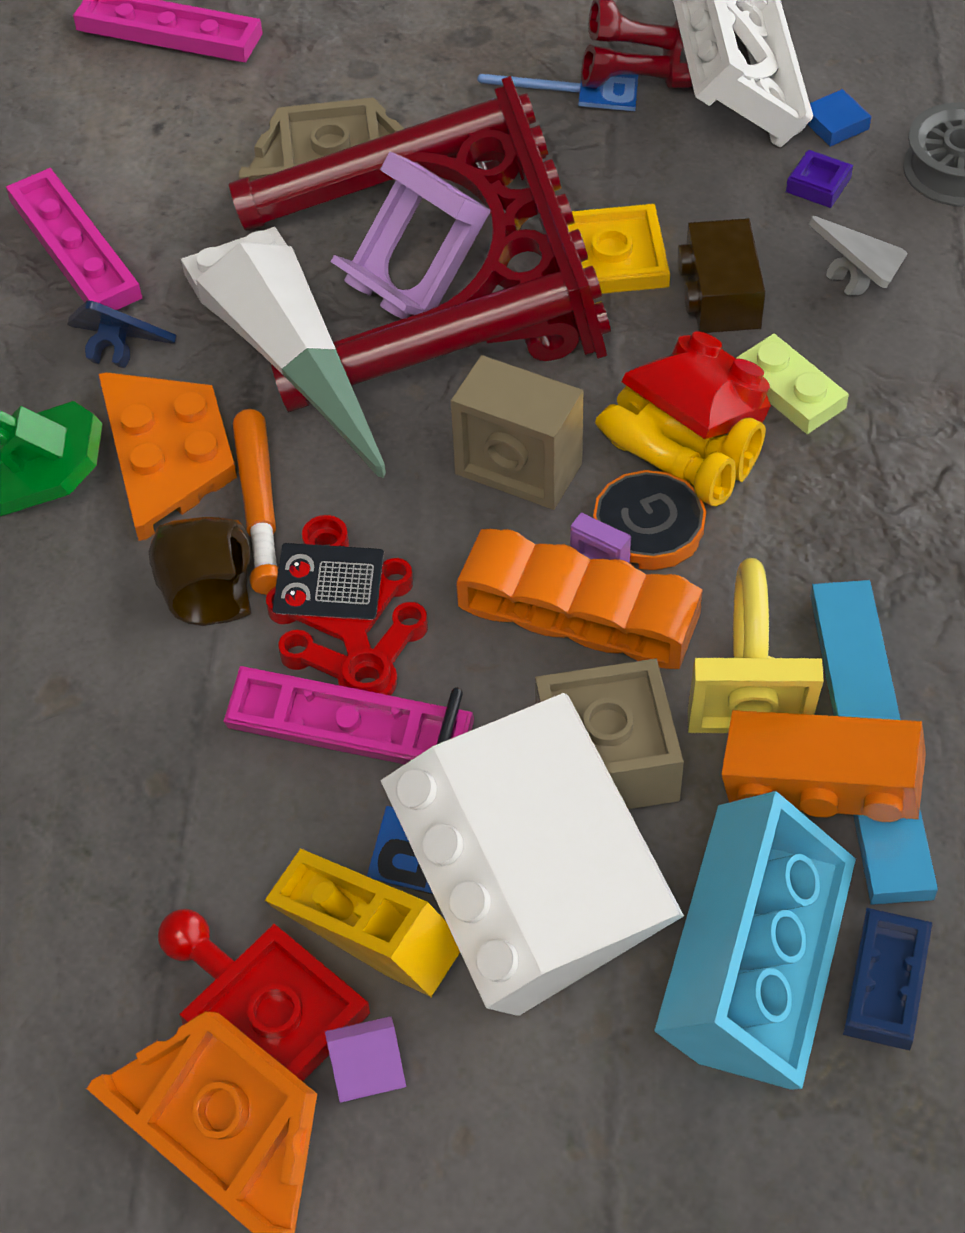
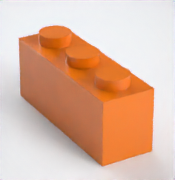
(827, 763)

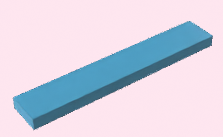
(861, 686)

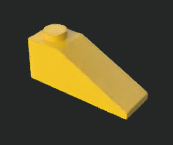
(368, 920)

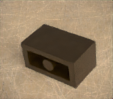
(723, 276)

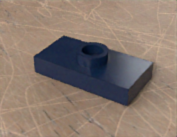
(888, 979)

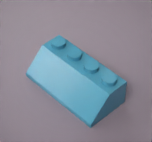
(757, 943)

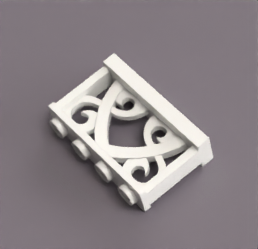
(767, 90)

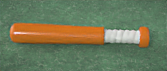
(256, 486)

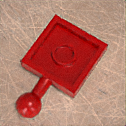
(268, 993)

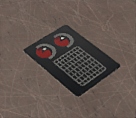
(328, 581)

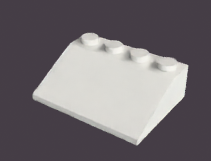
(530, 853)

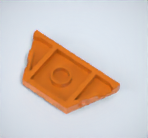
(166, 444)
(221, 1118)

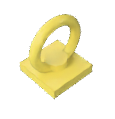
(752, 677)

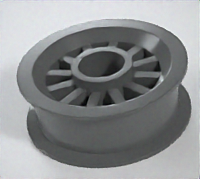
(937, 154)

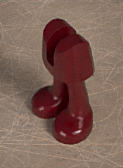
(610, 26)

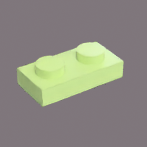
(796, 385)

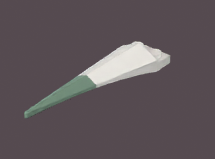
(266, 299)

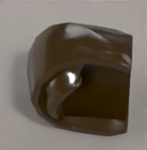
(202, 569)

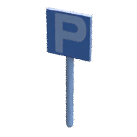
(617, 92)

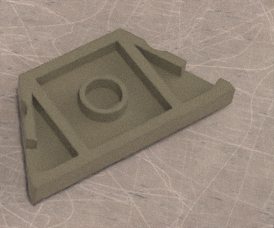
(315, 131)

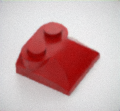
(703, 386)

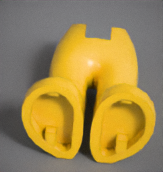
(667, 444)

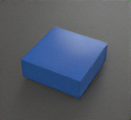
(838, 117)

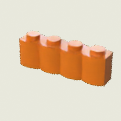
(580, 598)

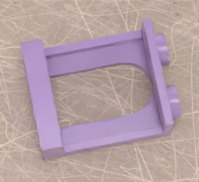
(370, 265)

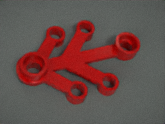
(361, 659)

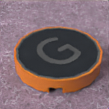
(658, 515)

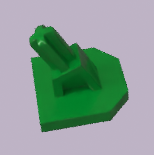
(45, 454)

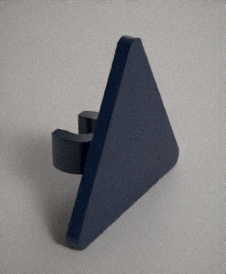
(112, 330)

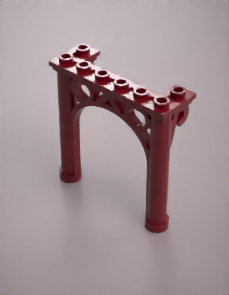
(543, 306)

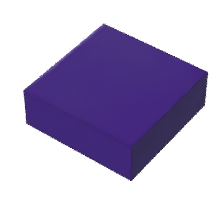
(819, 178)

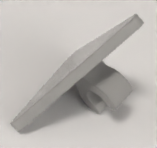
(863, 256)

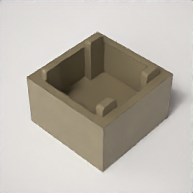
(517, 431)
(629, 725)

